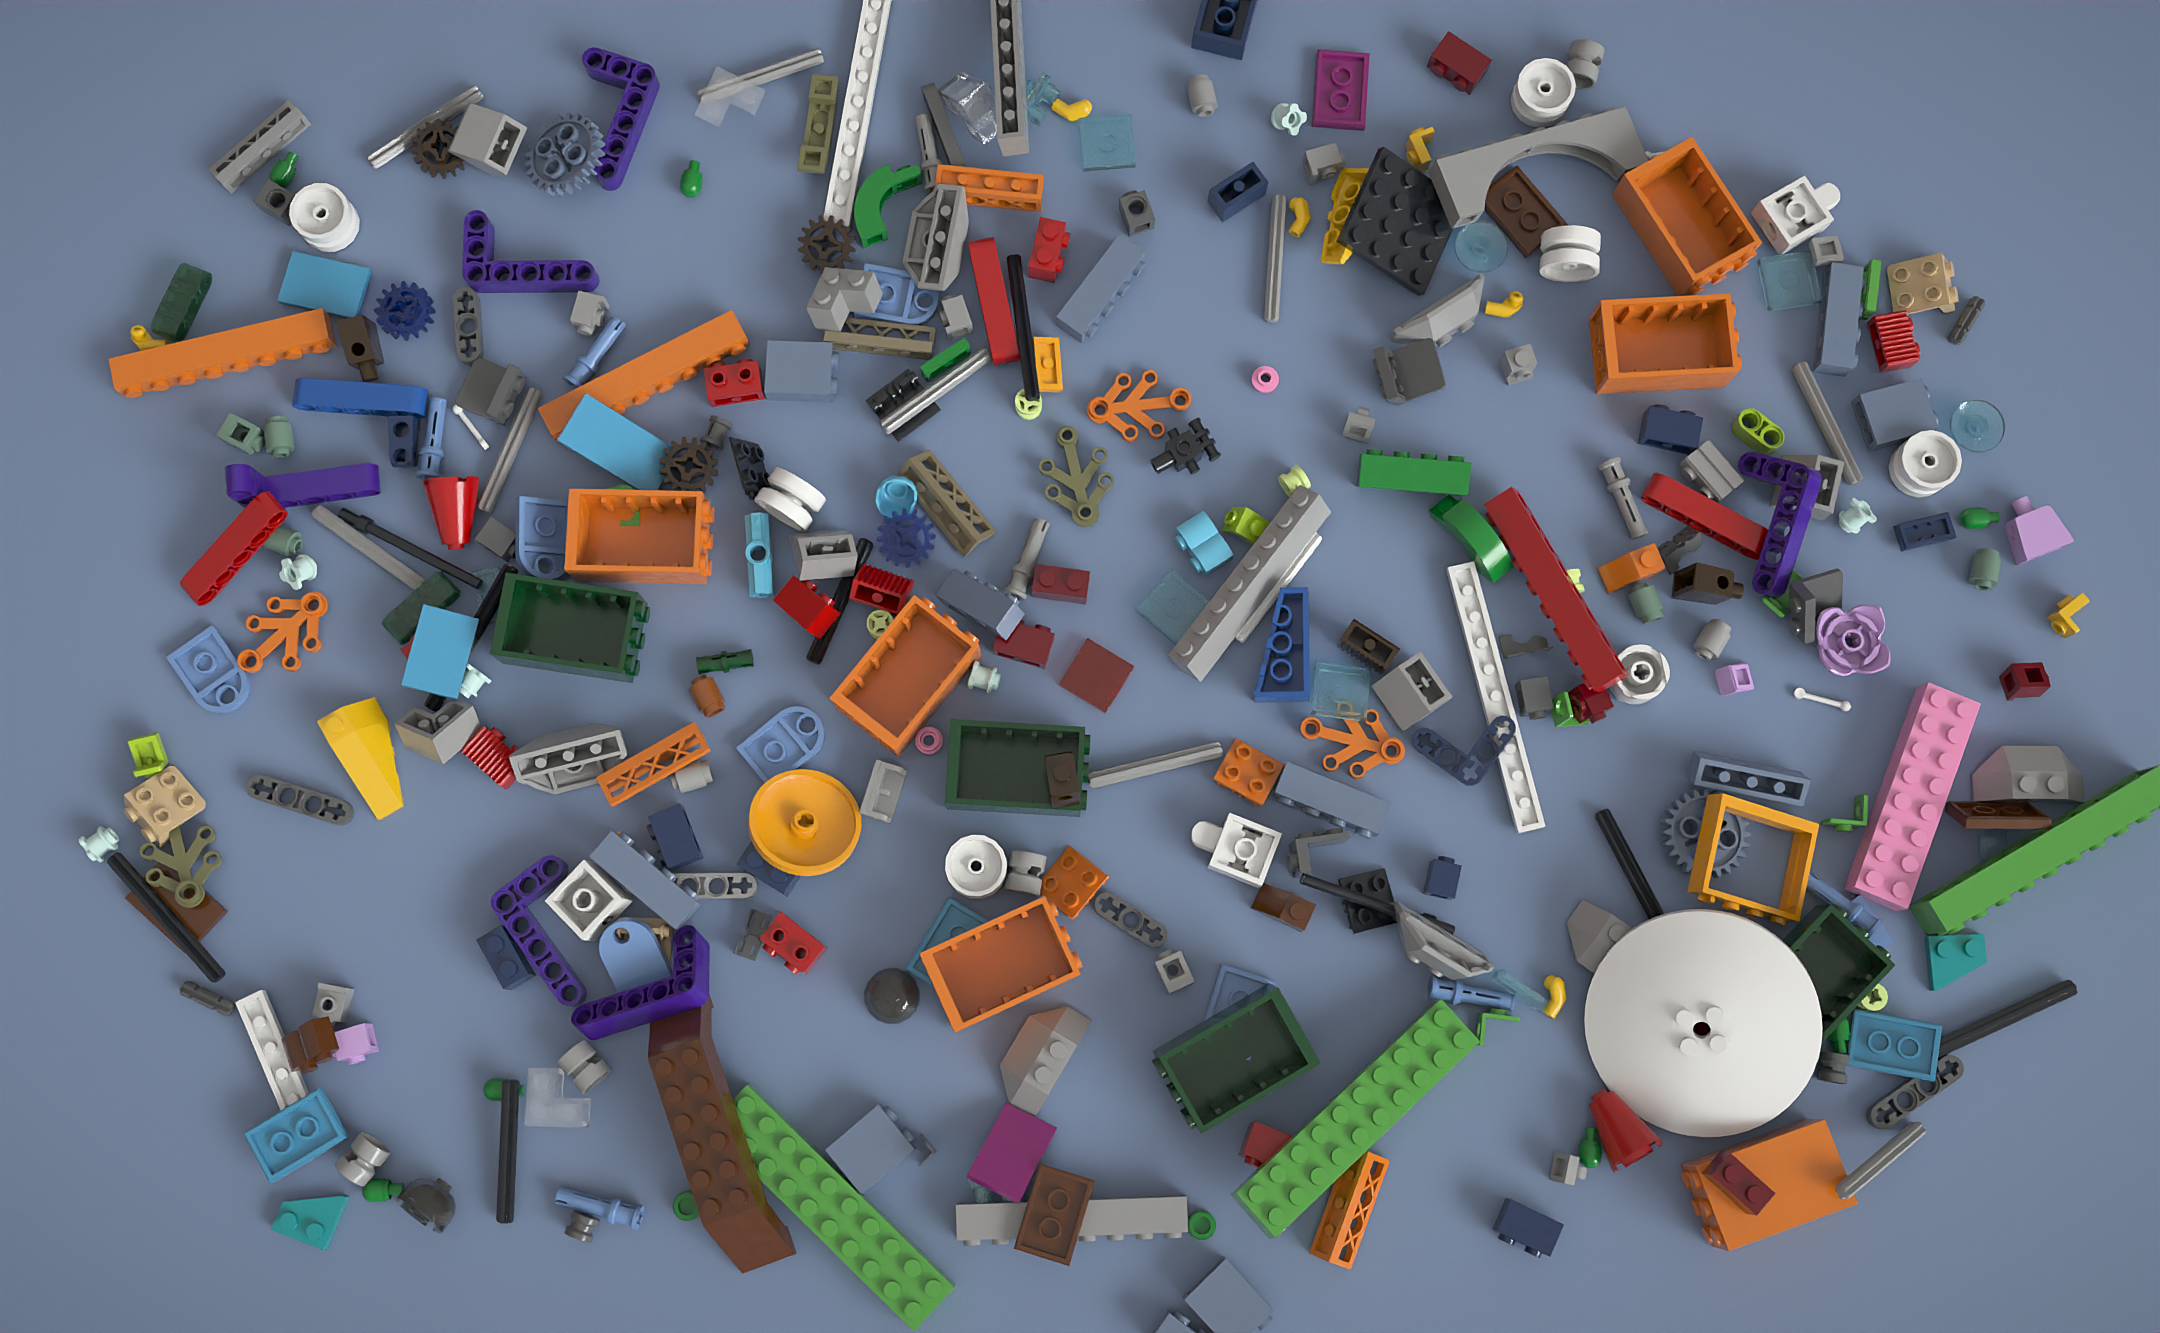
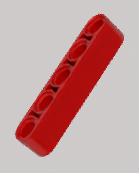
(993, 301)
(1705, 515)
(233, 548)

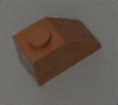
(1283, 907)

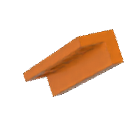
(995, 187)
(651, 760)
(1344, 1206)

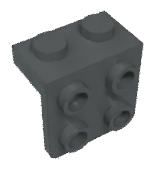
(1409, 371)
(491, 390)
(1809, 598)
(1298, 858)

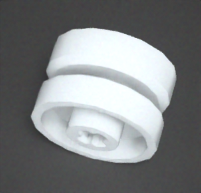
(1542, 92)
(324, 217)
(1570, 253)
(1925, 463)
(790, 499)
(961, 859)

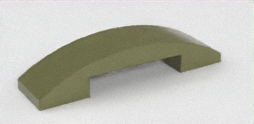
(819, 124)

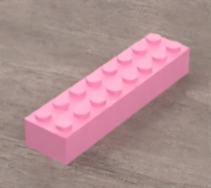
(1912, 797)

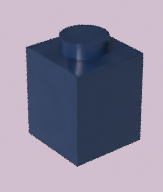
(1442, 878)

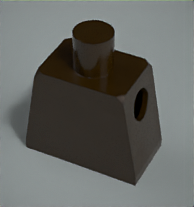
(357, 336)
(1705, 584)
(1062, 779)

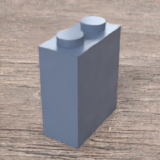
(800, 371)
(1894, 414)
(871, 1148)
(1228, 1301)

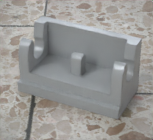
(883, 792)

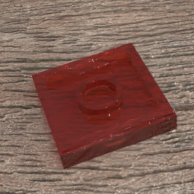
(1096, 675)

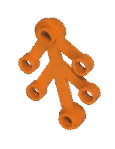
(1134, 406)
(286, 629)
(1357, 743)

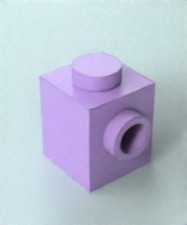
(356, 1043)

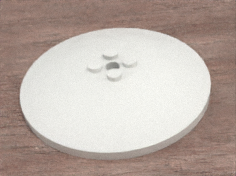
(1713, 972)

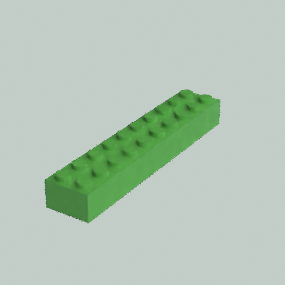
(2039, 854)
(1354, 1119)
(839, 1213)

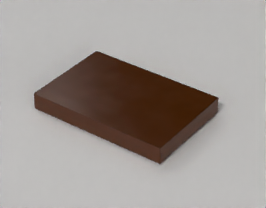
(1521, 211)
(1997, 815)
(197, 919)
(1054, 1214)

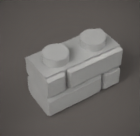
(1710, 472)

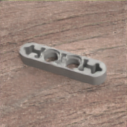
(704, 879)

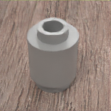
(1202, 95)
(1712, 640)
(692, 776)

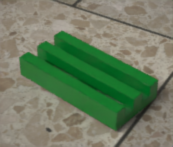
(945, 360)

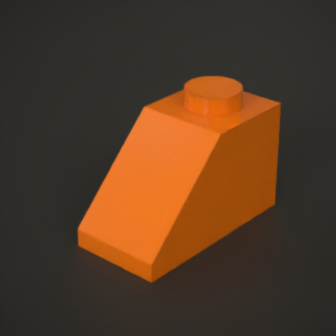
(1631, 568)

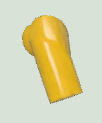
(1507, 307)

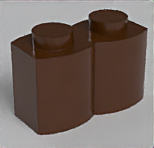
(310, 1045)

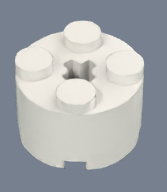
(1654, 674)

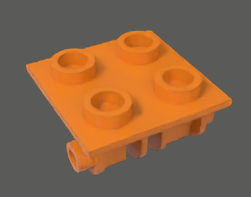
(1248, 772)
(1072, 882)

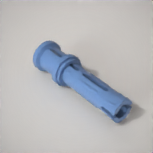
(587, 363)
(428, 452)
(1855, 912)
(1457, 992)
(612, 1210)

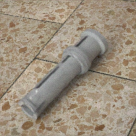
(928, 151)
(1636, 527)
(1023, 570)

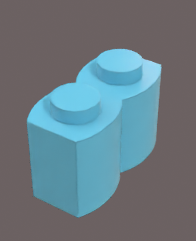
(1203, 544)

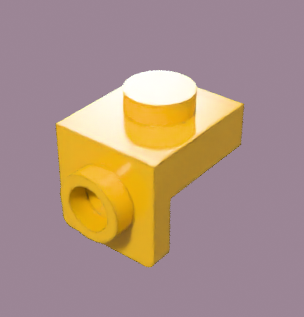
(1416, 149)
(2060, 618)

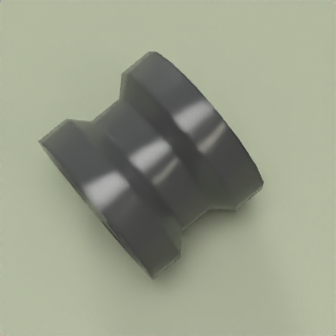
(582, 1226)

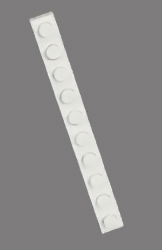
(857, 110)
(1495, 695)

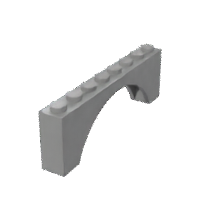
(1601, 139)

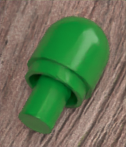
(283, 171)
(691, 180)
(1977, 518)
(1839, 1037)
(493, 1089)
(1590, 1149)
(381, 1190)

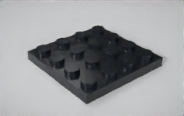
(1397, 222)

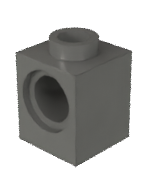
(269, 198)
(1136, 223)
(497, 539)
(1534, 697)

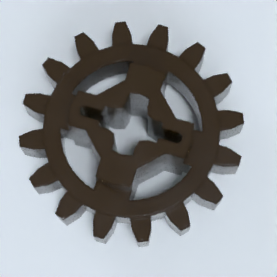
(430, 148)
(828, 232)
(691, 455)

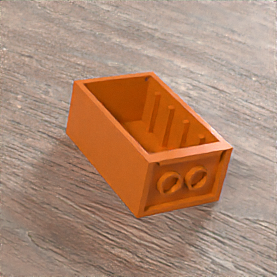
(1686, 218)
(1664, 343)
(664, 548)
(907, 675)
(1001, 963)
(1793, 1162)

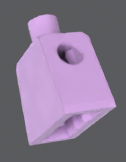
(2035, 531)

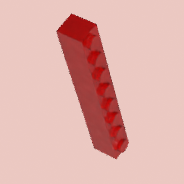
(1556, 590)

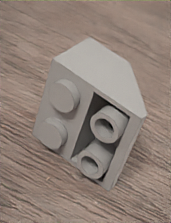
(487, 139)
(1831, 474)
(824, 554)
(1411, 691)

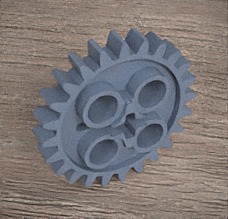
(580, 148)
(1691, 810)

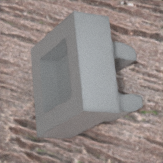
(1826, 250)
(1359, 425)
(1566, 1169)

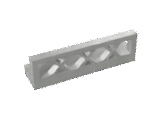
(263, 149)

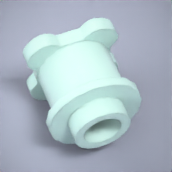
(1288, 117)
(1856, 516)
(298, 570)
(984, 678)
(472, 681)
(99, 843)

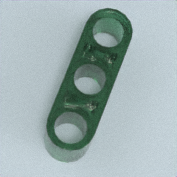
(181, 302)
(435, 592)

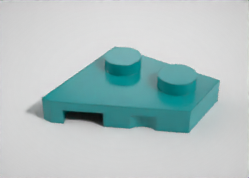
(1953, 957)
(310, 1219)

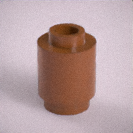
(707, 696)

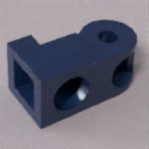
(403, 440)

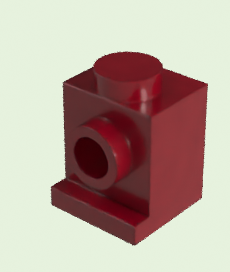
(2024, 680)

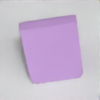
(1734, 679)

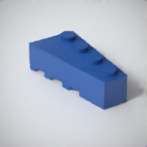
(1286, 660)

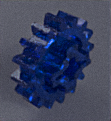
(393, 306)
(896, 528)

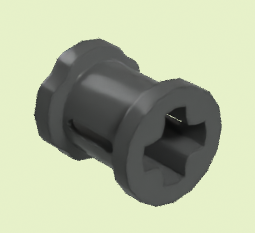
(716, 432)

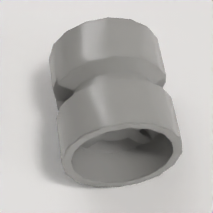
(1584, 61)
(1025, 873)
(584, 1066)
(360, 1162)

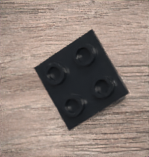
(896, 394)
(750, 466)
(1372, 884)

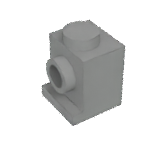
(1323, 162)
(588, 313)
(955, 317)
(1518, 364)
(1179, 980)
(341, 999)

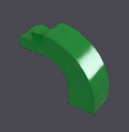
(873, 196)
(1475, 535)

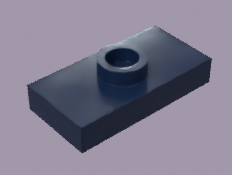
(1924, 531)

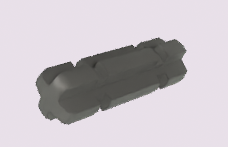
(1966, 320)
(207, 998)

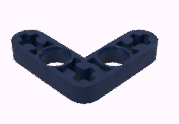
(1461, 759)

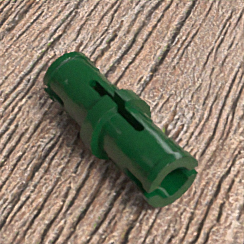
(725, 661)

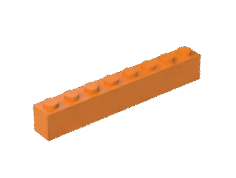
(222, 353)
(653, 371)

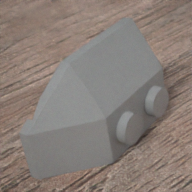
(937, 237)
(1444, 317)
(569, 758)
(2027, 775)
(1593, 933)
(1437, 947)
(1040, 1056)

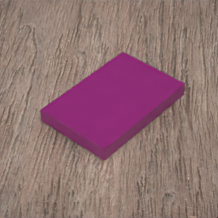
(1340, 90)
(1011, 1153)

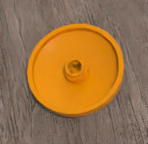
(804, 822)

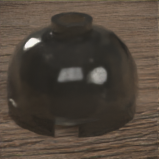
(892, 996)
(429, 1202)

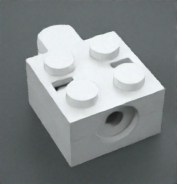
(1797, 215)
(1237, 850)

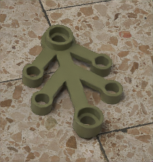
(1077, 481)
(182, 864)

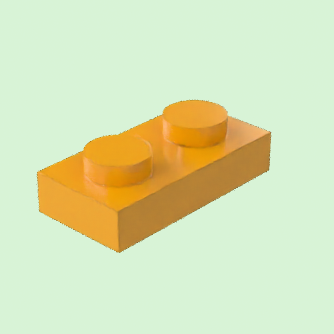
(1048, 363)

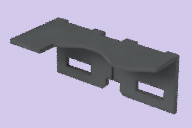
(1671, 560)
(1512, 648)
(751, 939)
(928, 1144)

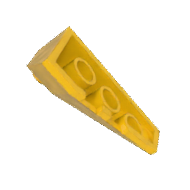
(1343, 195)
(364, 747)

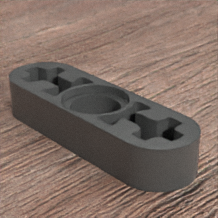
(474, 336)
(1131, 931)

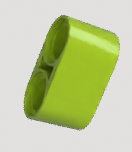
(1755, 435)

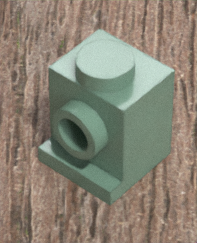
(234, 431)

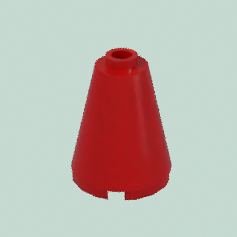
(453, 508)
(1621, 1130)

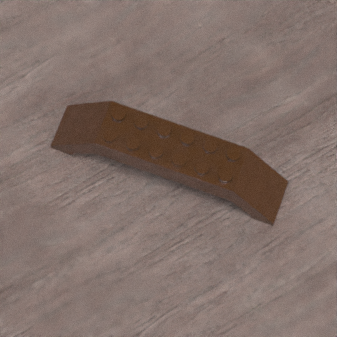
(713, 1141)

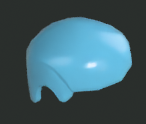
(895, 494)

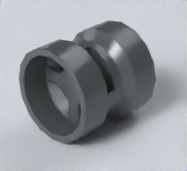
(1833, 1067)

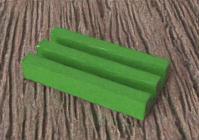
(1870, 293)

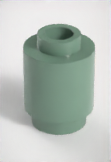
(278, 436)
(284, 541)
(1985, 569)
(1646, 603)

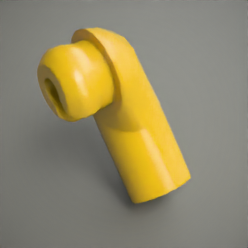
(1073, 111)
(1303, 216)
(143, 340)
(1558, 995)

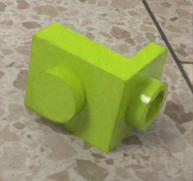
(1244, 524)
(148, 754)

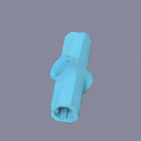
(758, 538)

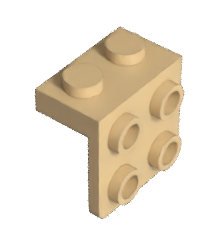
(1922, 284)
(162, 804)

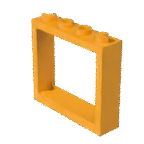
(1797, 868)

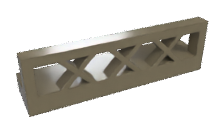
(883, 345)
(942, 503)

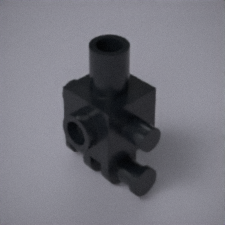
(1184, 451)

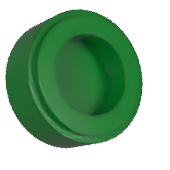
(685, 1206)
(1201, 1225)

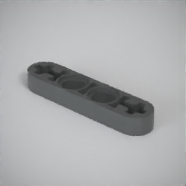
(942, 125)
(300, 799)
(1917, 1095)

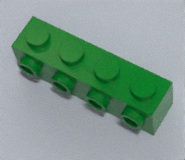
(1414, 474)

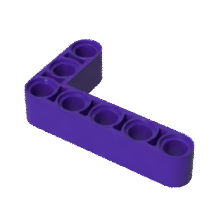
(625, 113)
(518, 270)
(303, 488)
(1782, 518)
(535, 931)
(655, 1000)

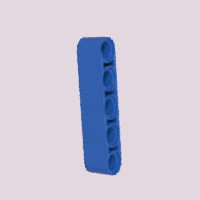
(359, 398)

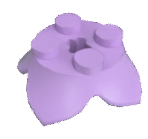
(1864, 626)

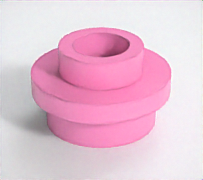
(1265, 387)
(925, 732)

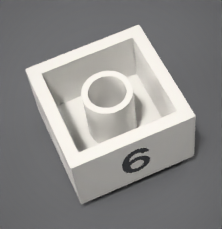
(588, 900)

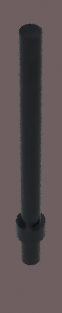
(366, 525)
(1363, 899)

